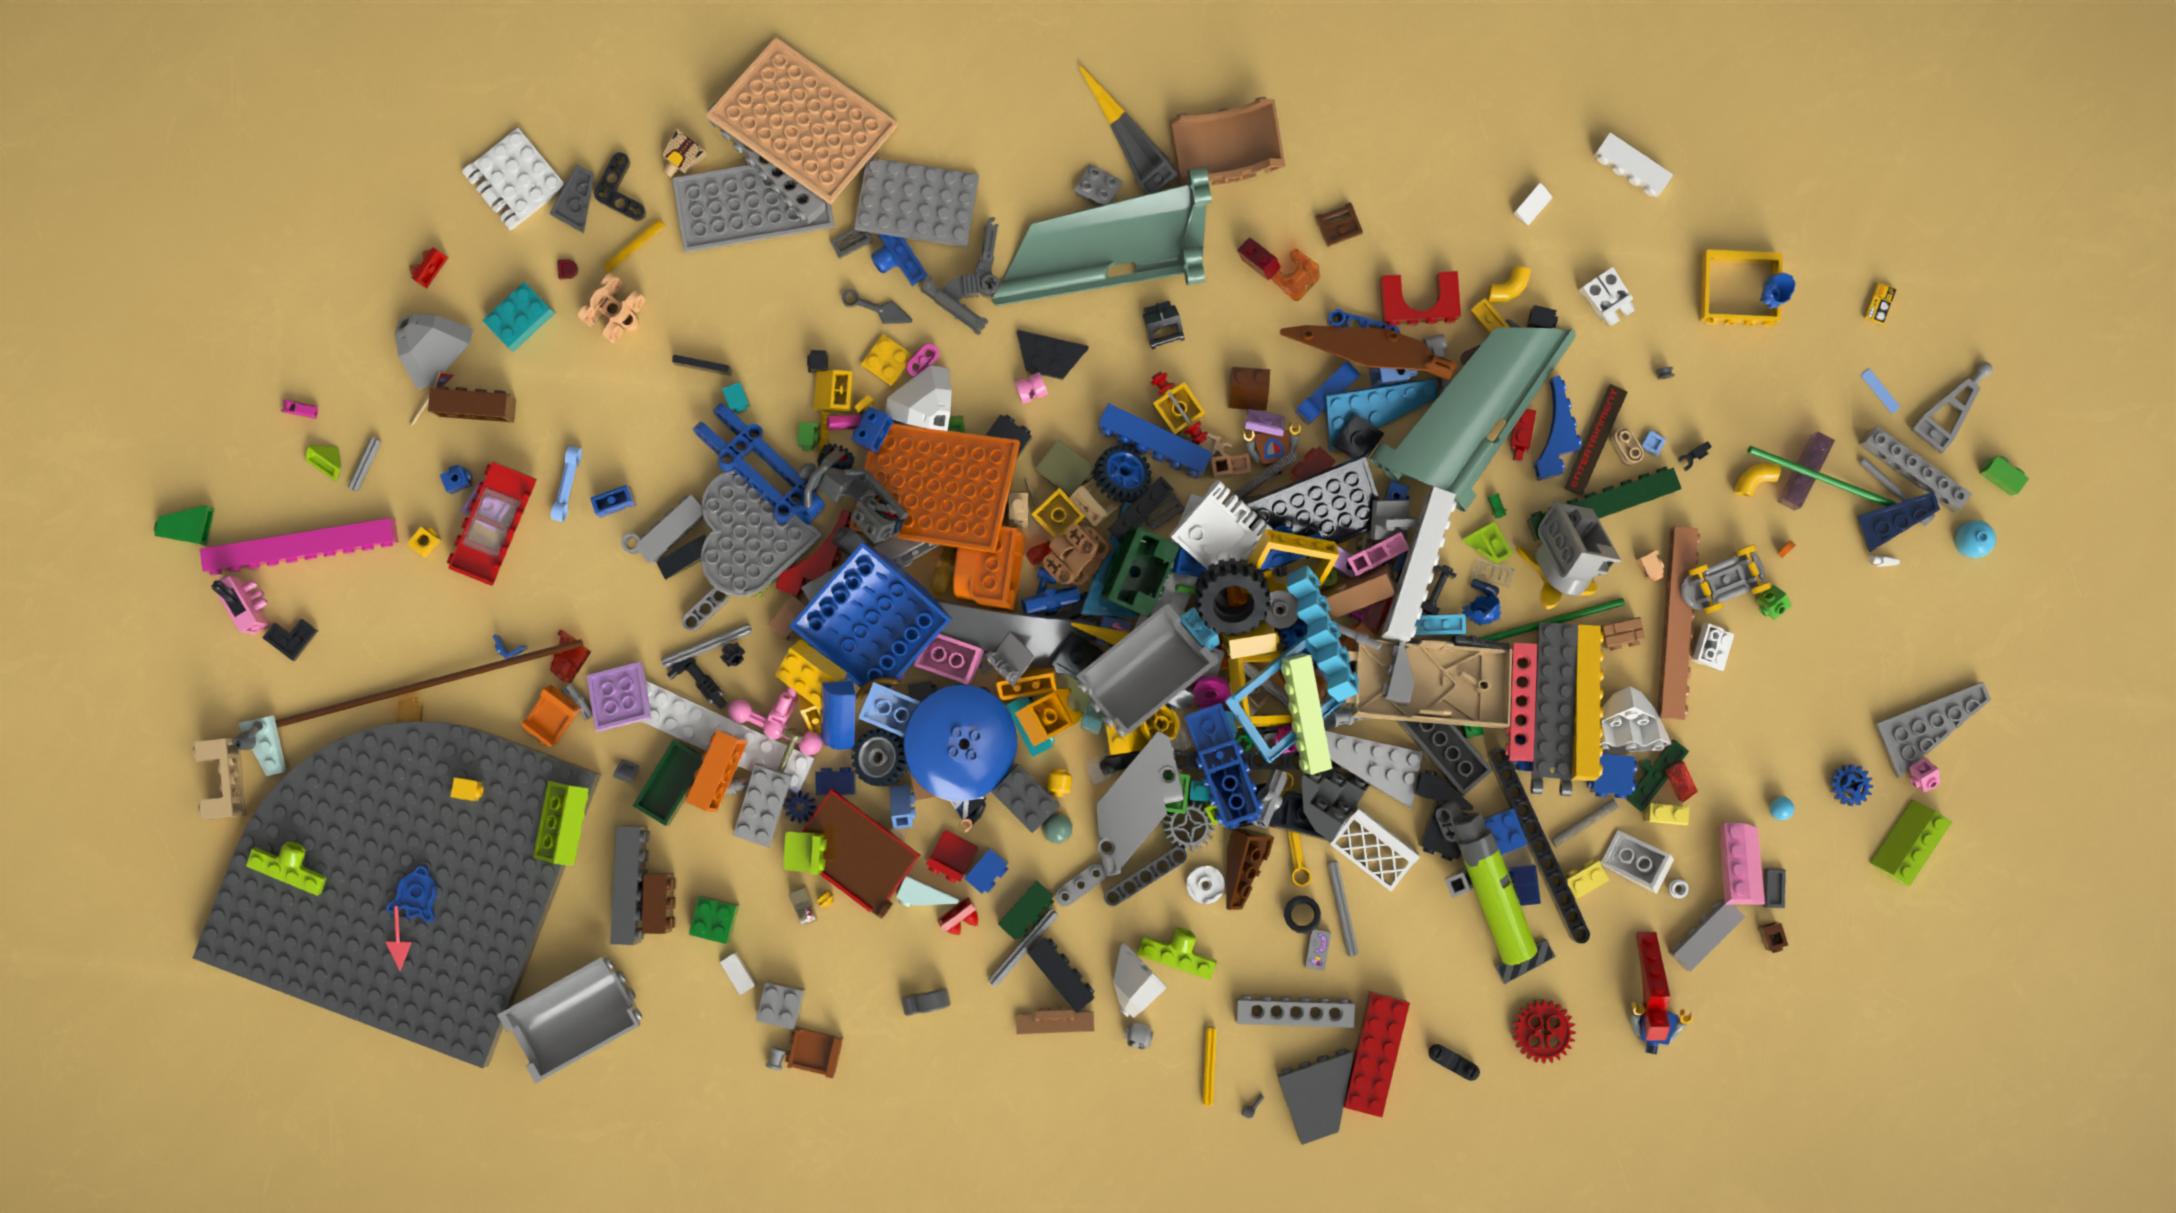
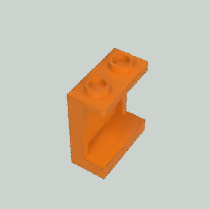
(551, 716)

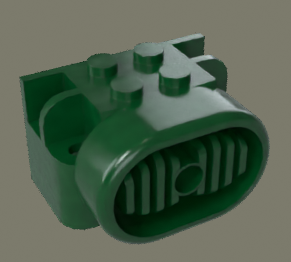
(1152, 563)

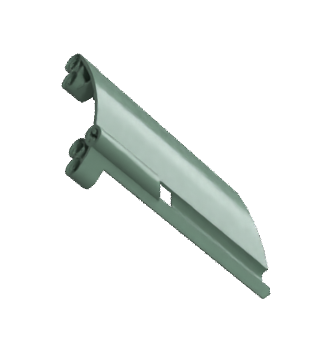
(1076, 249)
(1496, 383)

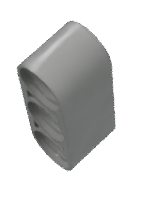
(697, 612)

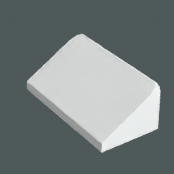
(1533, 204)
(738, 973)

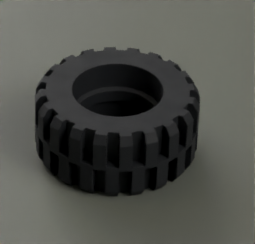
(1232, 619)

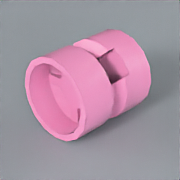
(1031, 388)

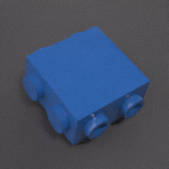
(1615, 777)

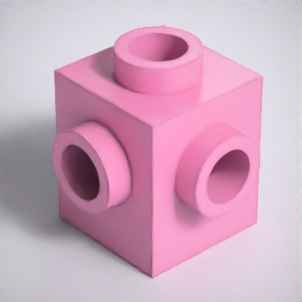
(1924, 775)

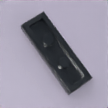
(702, 365)

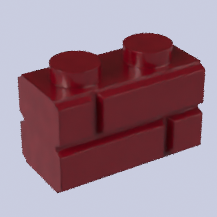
(1259, 258)

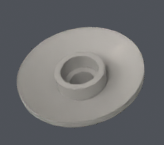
(1288, 604)

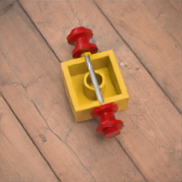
(1179, 409)

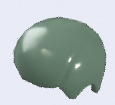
(1057, 828)

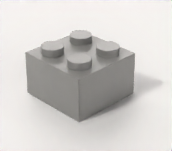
(780, 1005)

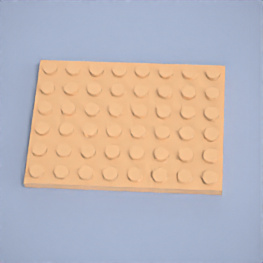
(802, 120)

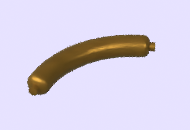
(881, 681)

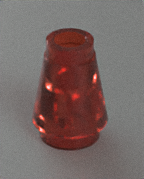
(1037, 553)

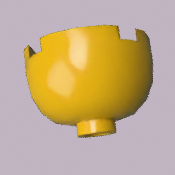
(1164, 721)

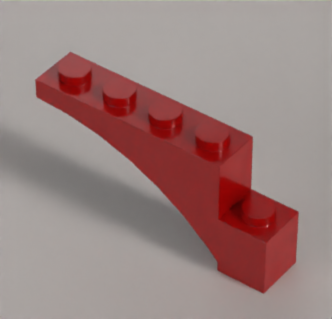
(815, 565)
(1654, 985)

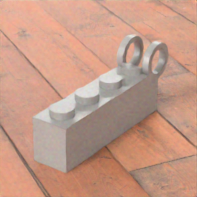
(668, 531)

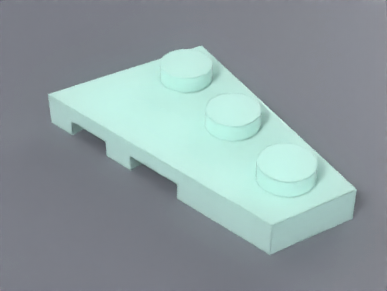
(268, 746)

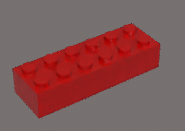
(1376, 1053)

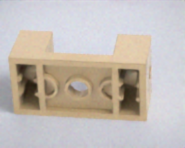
(231, 779)

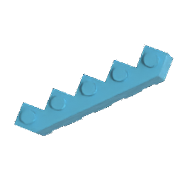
(1323, 633)

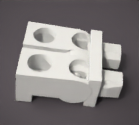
(1607, 295)

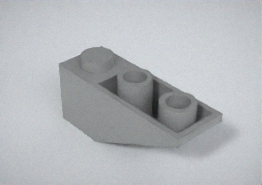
(1400, 679)

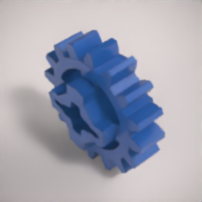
(1854, 791)

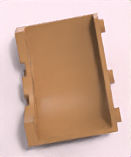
(1229, 142)

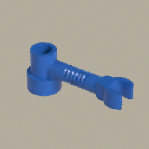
(1045, 577)

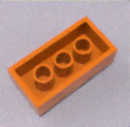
(716, 771)

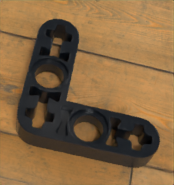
(613, 195)

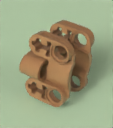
(1076, 554)

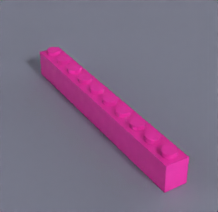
(298, 546)

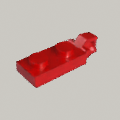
(1522, 434)

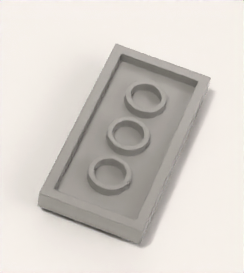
(762, 805)

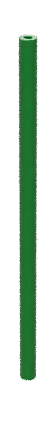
(1819, 476)
(1557, 619)

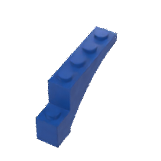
(1562, 434)

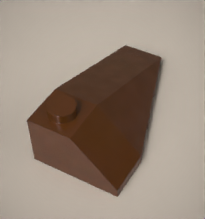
(1244, 857)

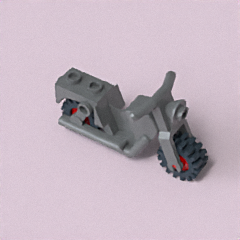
(837, 479)

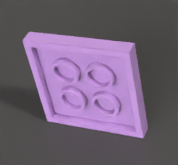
(619, 696)

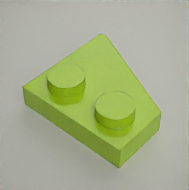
(1489, 543)

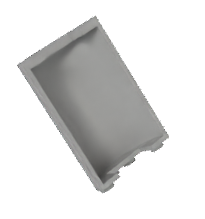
(1144, 671)
(572, 1017)

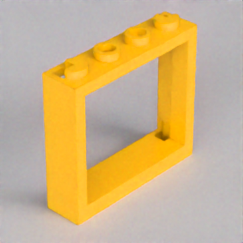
(1708, 255)
(1295, 544)
(1237, 680)

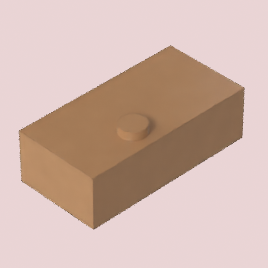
(1360, 591)

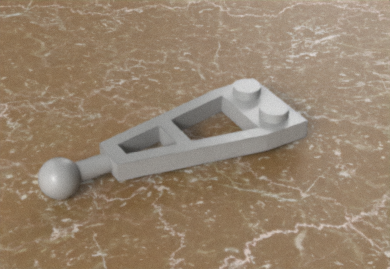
(1931, 431)

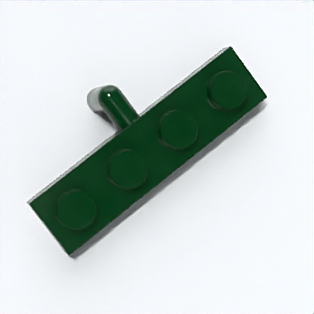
(1655, 775)

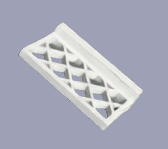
(1384, 835)

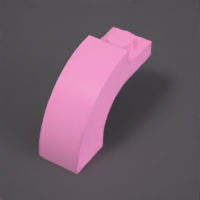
(1378, 554)

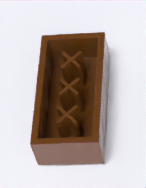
(472, 405)

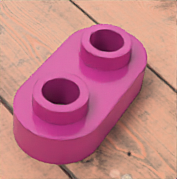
(921, 359)

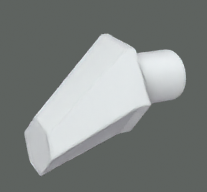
(1880, 560)

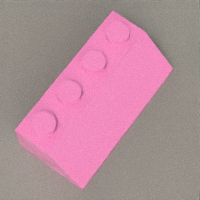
(1741, 864)

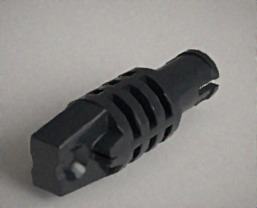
(707, 686)

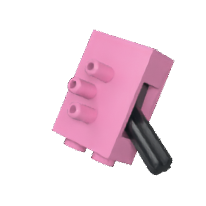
(241, 603)

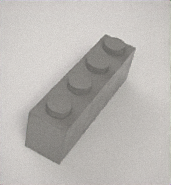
(1706, 935)

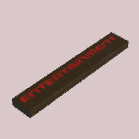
(1595, 439)

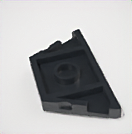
(1049, 355)
(1292, 818)

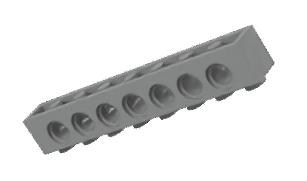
(809, 211)

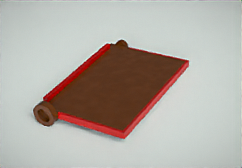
(860, 853)

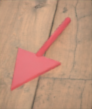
(398, 949)

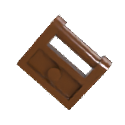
(1340, 230)

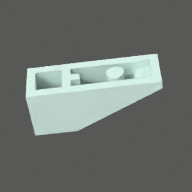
(919, 893)

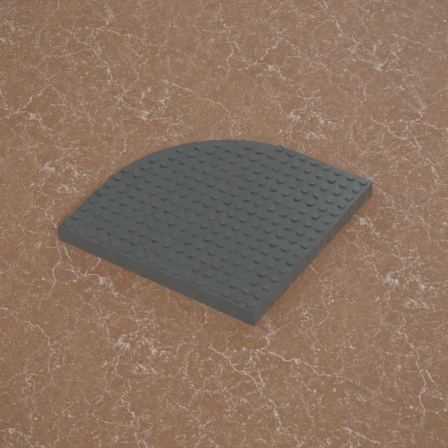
(368, 819)

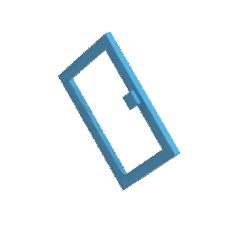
(1272, 753)

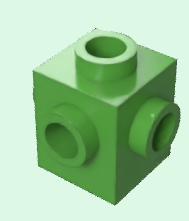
(1773, 602)

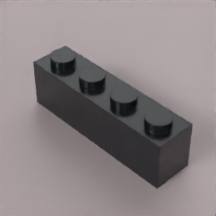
(1061, 975)

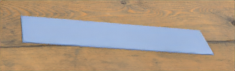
(1880, 391)

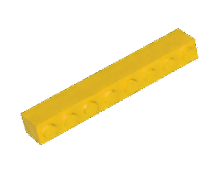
(1587, 705)

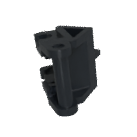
(1161, 317)

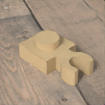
(1212, 444)

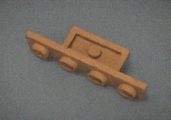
(1054, 1021)

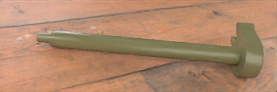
(794, 736)

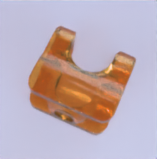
(1302, 279)

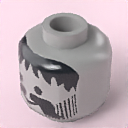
(1139, 1035)

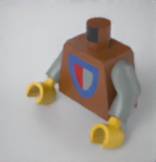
(1269, 448)

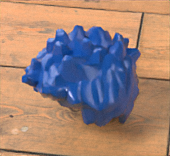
(1777, 289)
(1483, 610)

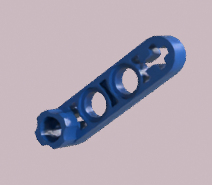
(1364, 322)

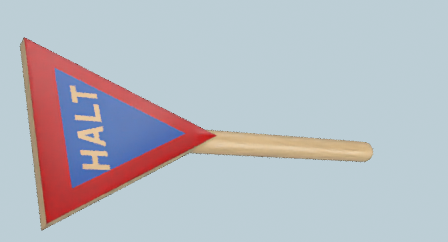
(441, 380)

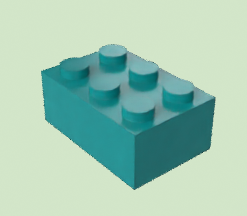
(518, 316)

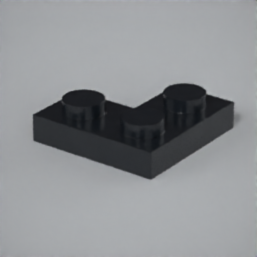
(291, 643)

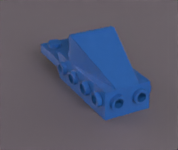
(1223, 767)

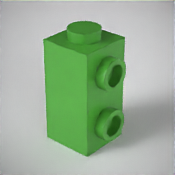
(2004, 475)

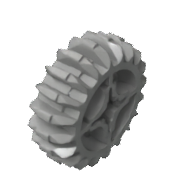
(1191, 842)

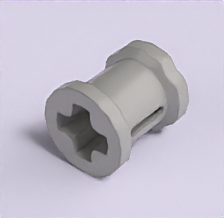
(776, 1058)

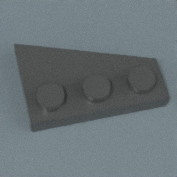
(574, 199)

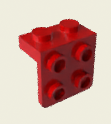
(952, 856)

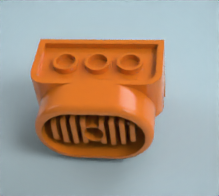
(989, 576)

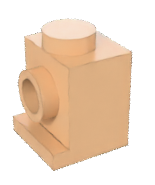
(1651, 566)

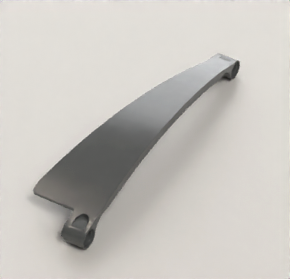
(989, 628)

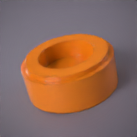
(1786, 548)

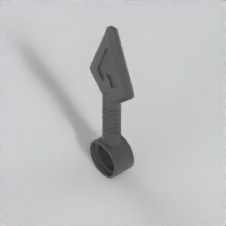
(888, 312)

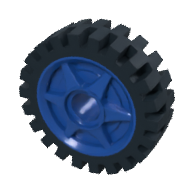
(1120, 486)

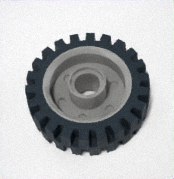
(867, 757)

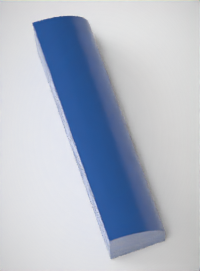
(838, 714)

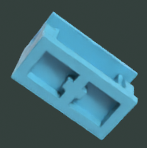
(1198, 630)

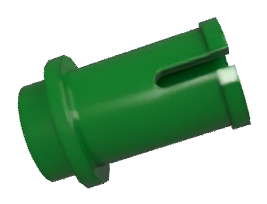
(1497, 506)

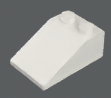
(1637, 861)

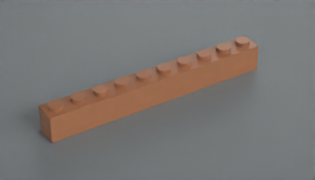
(1677, 626)

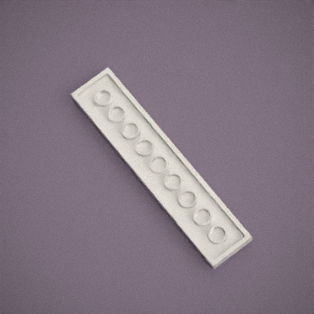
(697, 724)

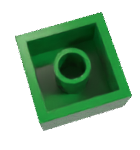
(714, 919)

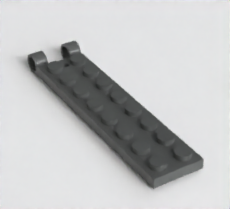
(1554, 705)

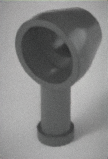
(246, 739)

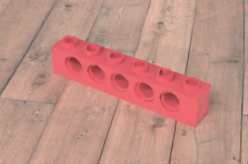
(1522, 752)

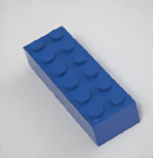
(1154, 440)

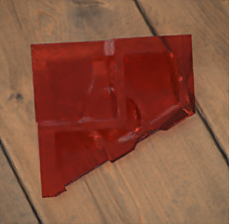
(568, 663)

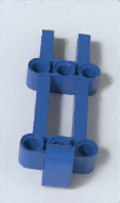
(752, 477)

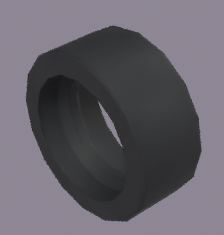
(1302, 929)

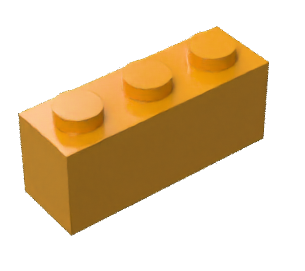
(1029, 684)

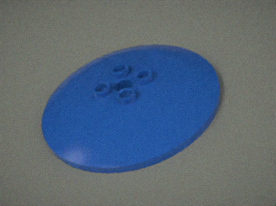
(934, 739)

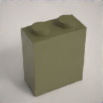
(1065, 468)

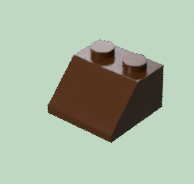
(1249, 388)

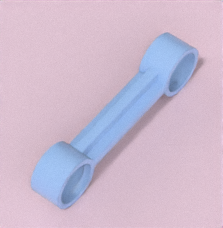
(560, 506)

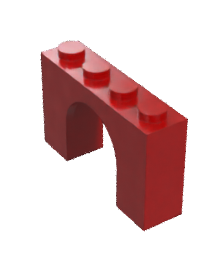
(1397, 311)

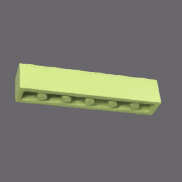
(1306, 713)

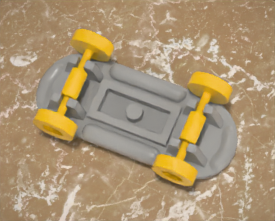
(1713, 584)

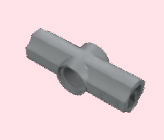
(1271, 797)

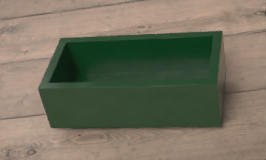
(669, 783)

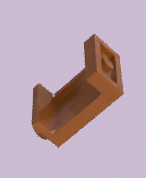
(814, 1052)

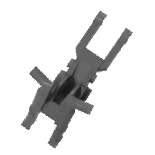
(968, 285)

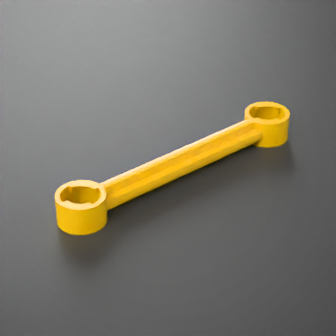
(1295, 846)

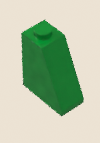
(186, 526)

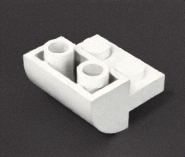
(1713, 647)

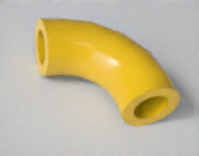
(1511, 288)
(1755, 475)

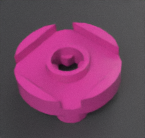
(1210, 683)

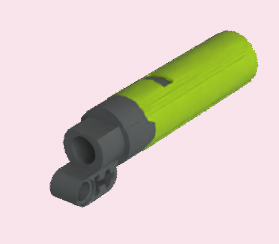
(1489, 881)

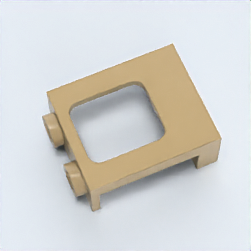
(1089, 506)

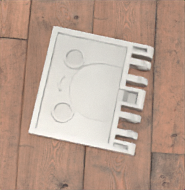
(516, 176)
(1215, 532)

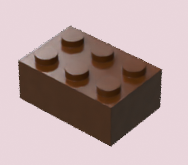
(658, 903)

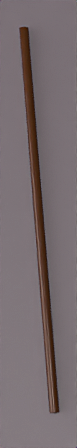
(429, 683)

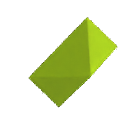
(324, 459)

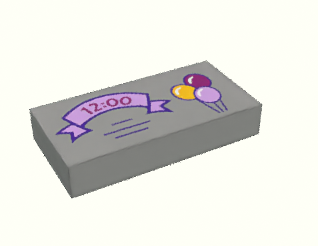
(1317, 949)

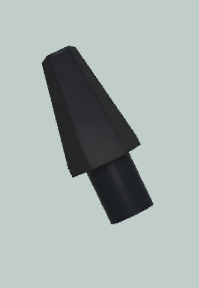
(680, 667)

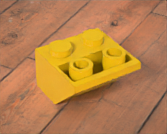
(834, 391)

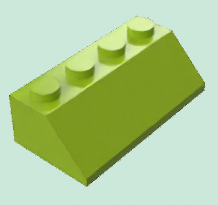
(561, 823)
(1910, 843)

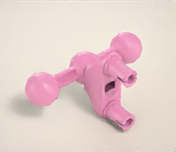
(741, 711)

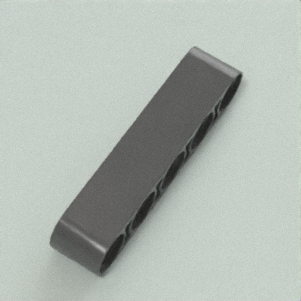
(1135, 877)

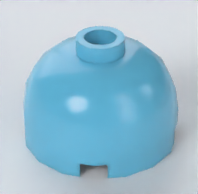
(1975, 538)

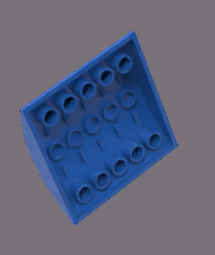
(871, 618)

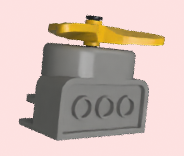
(1570, 552)

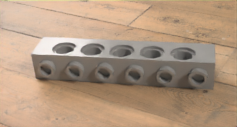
(1915, 469)
(1344, 1019)

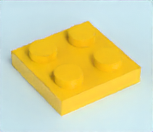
(886, 360)

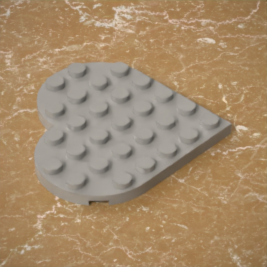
(745, 541)

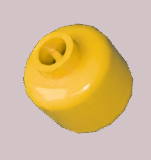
(1059, 782)

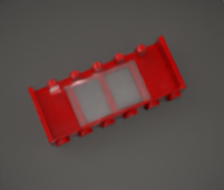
(491, 523)

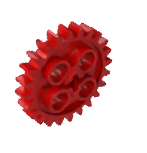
(1561, 1031)

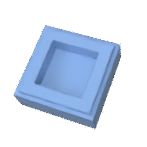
(1653, 443)

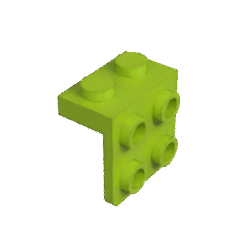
(804, 852)

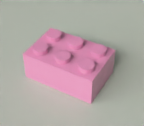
(951, 659)

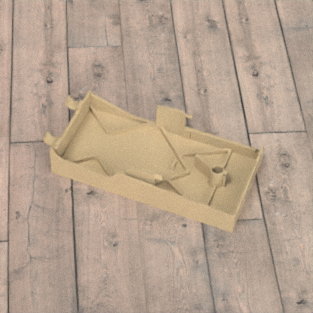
(1449, 684)

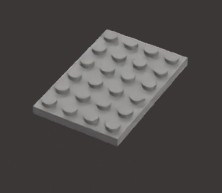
(916, 202)

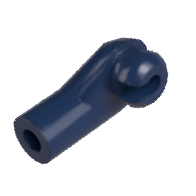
(1486, 588)

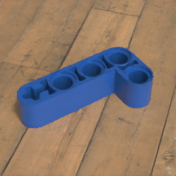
(1338, 382)

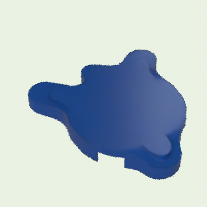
(416, 894)

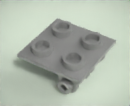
(1097, 186)
(1011, 659)

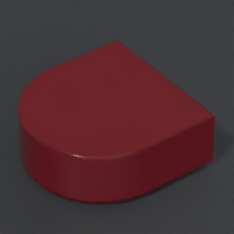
(567, 269)

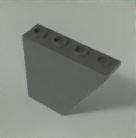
(1317, 1094)

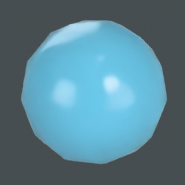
(1782, 808)

